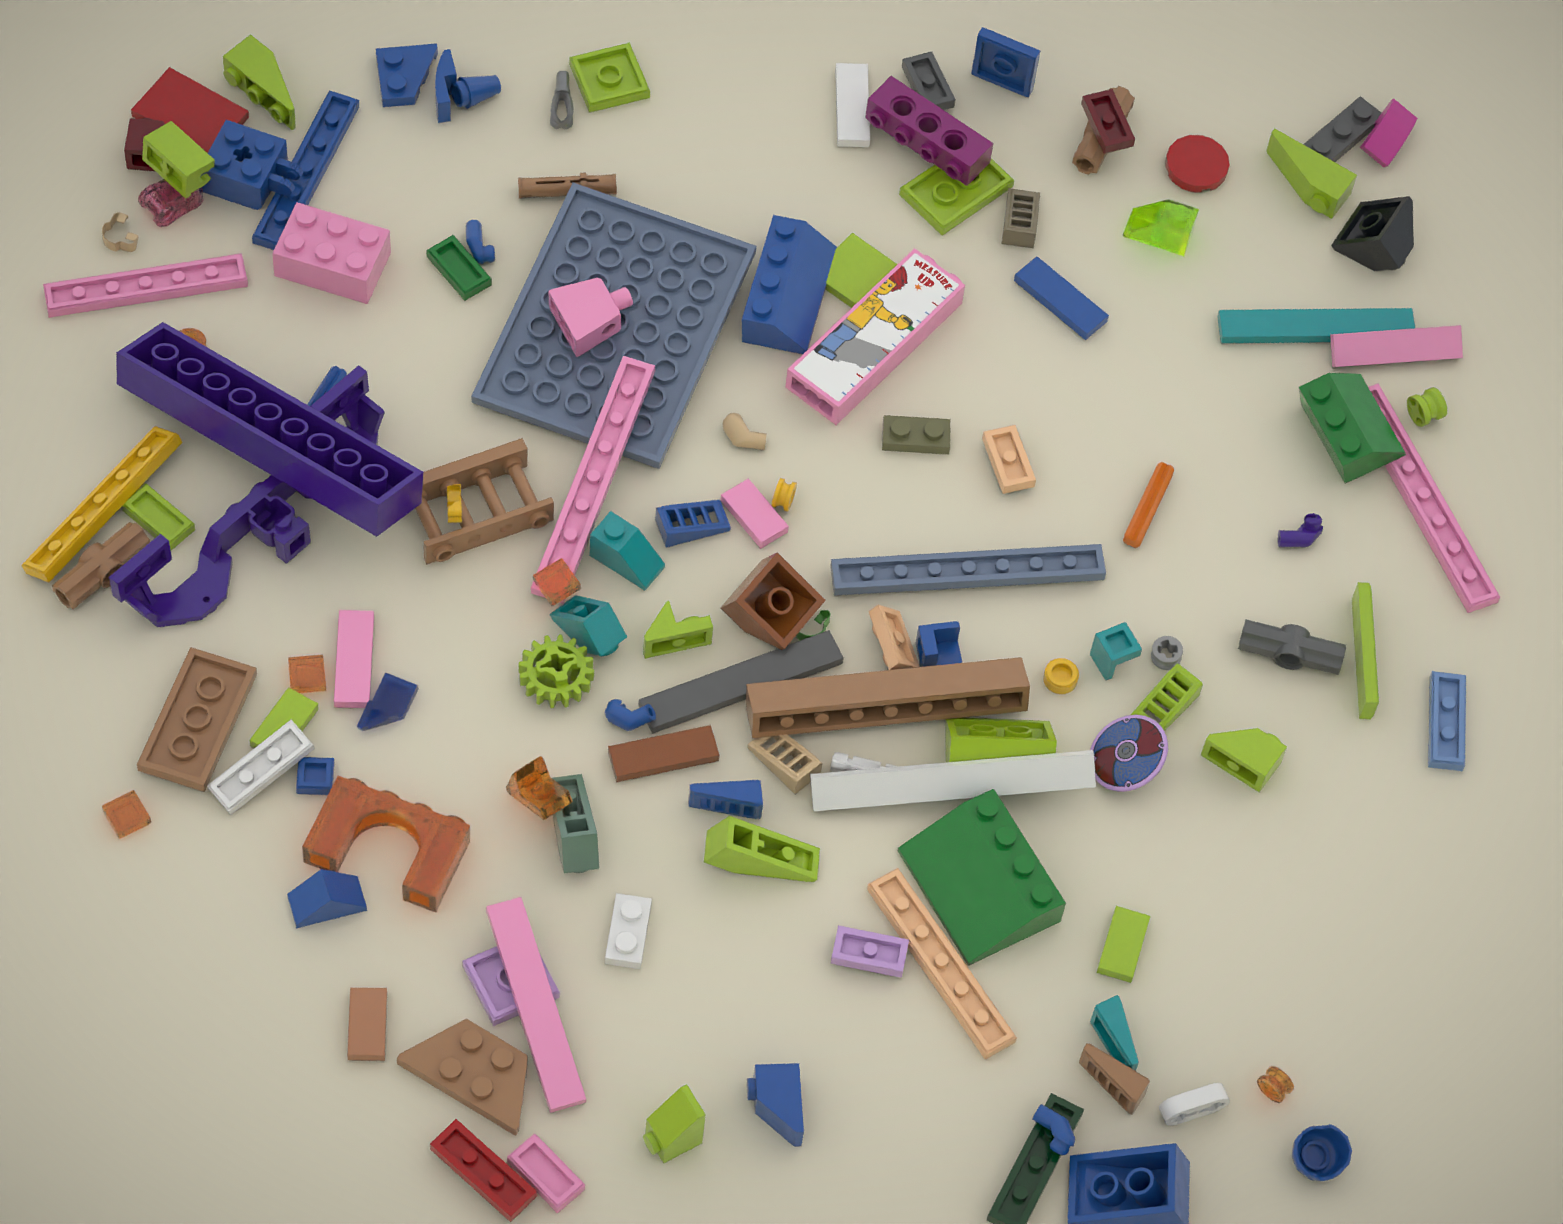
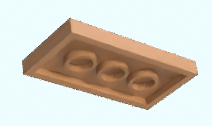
(197, 719)

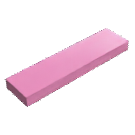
(1396, 346)

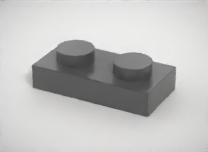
(928, 79)

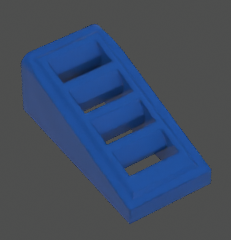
(678, 512)
(729, 797)

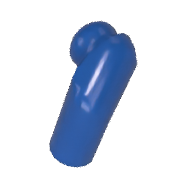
(475, 243)
(628, 720)
(1059, 1127)

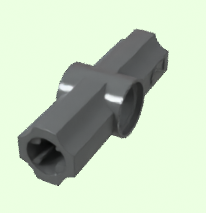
(1292, 647)

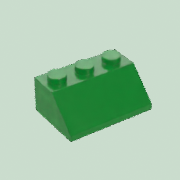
(1349, 424)

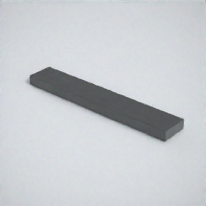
(729, 684)

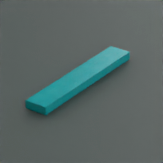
(1307, 324)

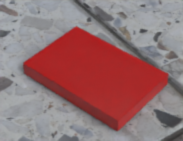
(189, 106)

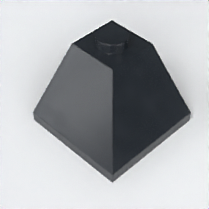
(1378, 234)

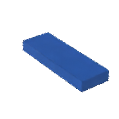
(1061, 298)

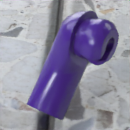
(1304, 536)

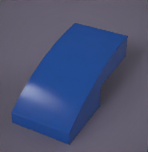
(445, 77)

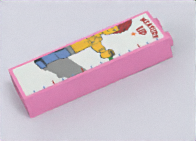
(875, 336)

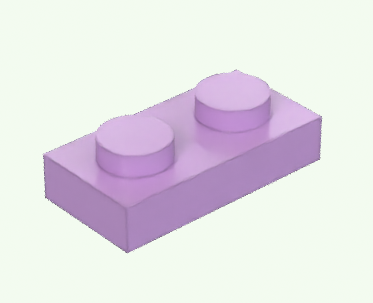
(869, 951)

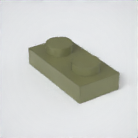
(916, 434)

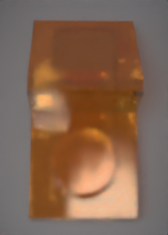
(537, 790)

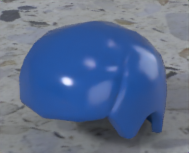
(1321, 1152)

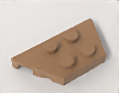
(473, 1070)

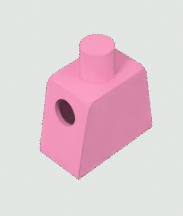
(588, 312)

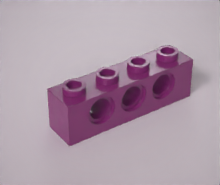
(929, 131)

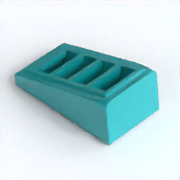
(1113, 1030)

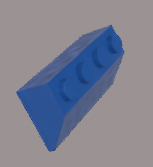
(787, 286)

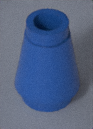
(475, 89)

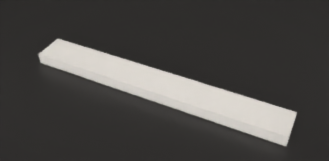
(952, 780)

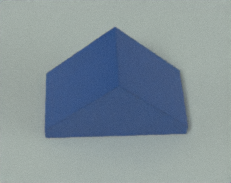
(326, 897)

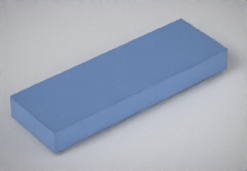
(1447, 721)

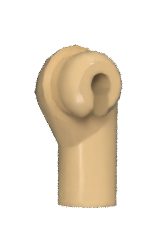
(740, 434)

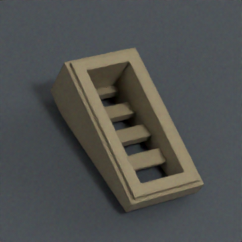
(1021, 235)

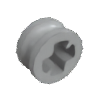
(1173, 645)

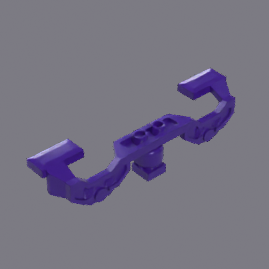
(261, 512)

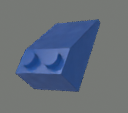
(1130, 1186)

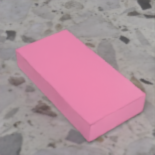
(754, 513)
(546, 1173)

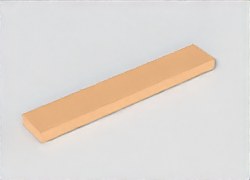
(942, 964)

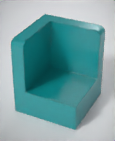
(1114, 648)

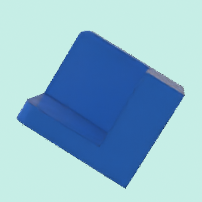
(938, 644)

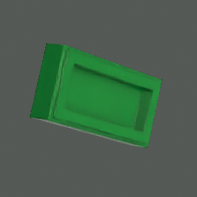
(459, 267)

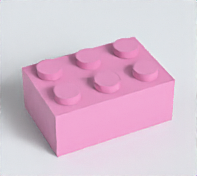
(331, 253)

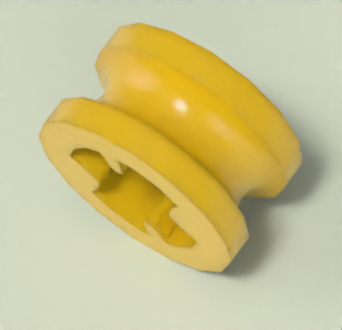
(784, 494)

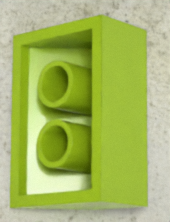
(996, 738)

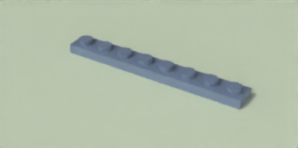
(967, 569)

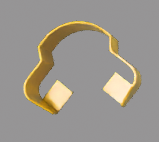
(454, 503)

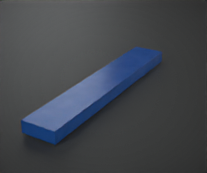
(314, 158)

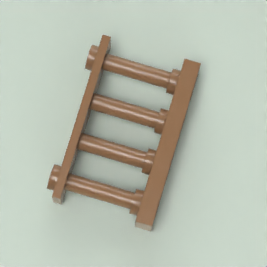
(479, 471)

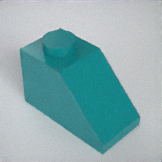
(625, 551)
(591, 624)

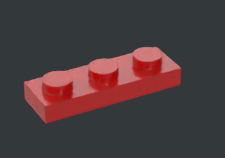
(483, 1170)

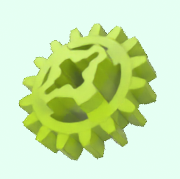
(558, 657)

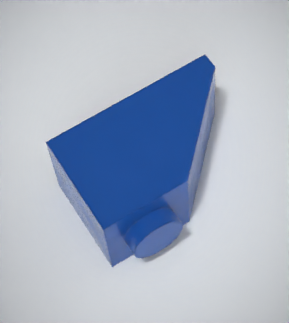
(778, 1099)

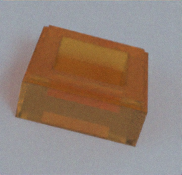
(556, 582)
(307, 673)
(126, 814)

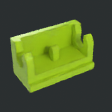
(177, 158)

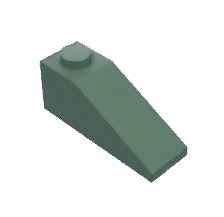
(576, 829)

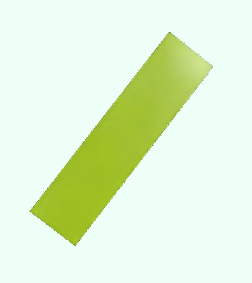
(1365, 650)

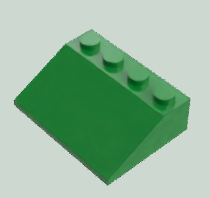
(982, 878)

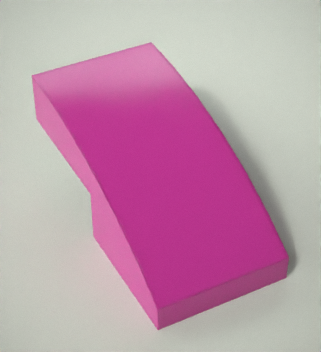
(1389, 133)

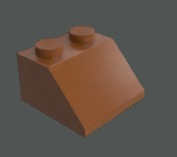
(773, 602)

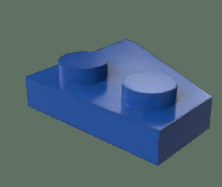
(403, 72)

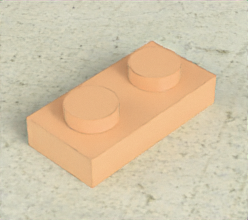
(1009, 459)
(893, 638)

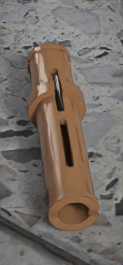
(560, 185)

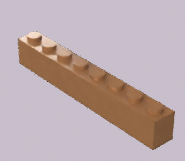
(887, 697)

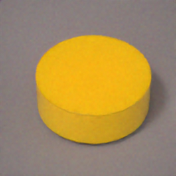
(1061, 676)

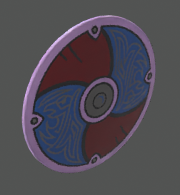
(1129, 752)

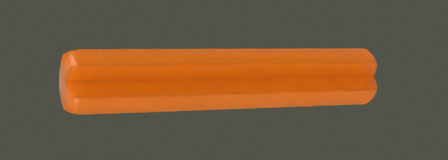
(1148, 505)

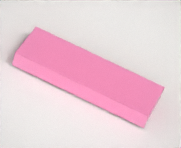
(354, 659)

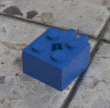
(249, 166)

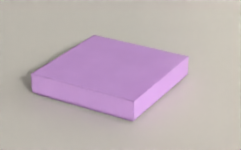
(492, 986)

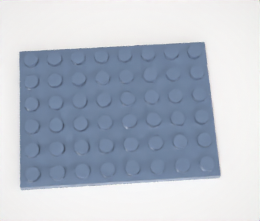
(681, 297)

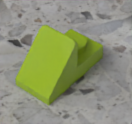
(670, 636)

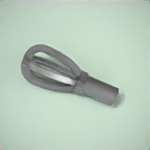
(562, 93)

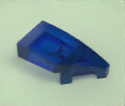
(389, 703)

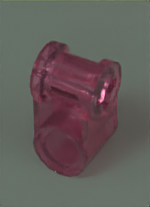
(168, 202)

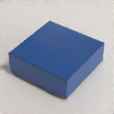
(315, 776)

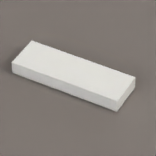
(851, 105)
(260, 767)

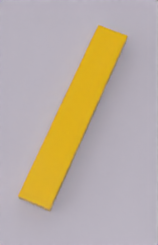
(101, 504)

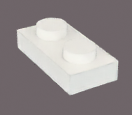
(628, 931)

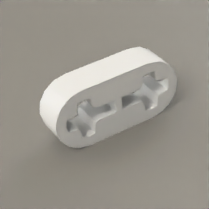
(1194, 1104)

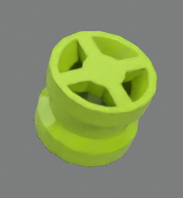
(1427, 407)

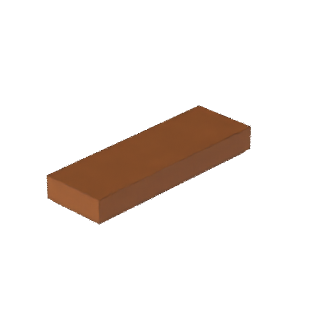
(663, 753)

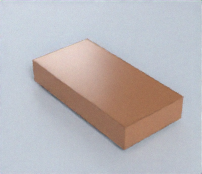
(367, 1024)

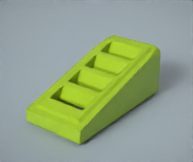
(1181, 685)

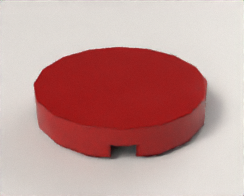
(1197, 163)

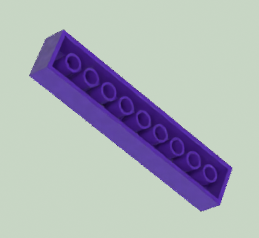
(270, 428)

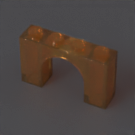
(356, 808)

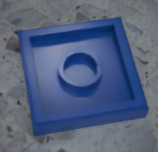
(1005, 62)

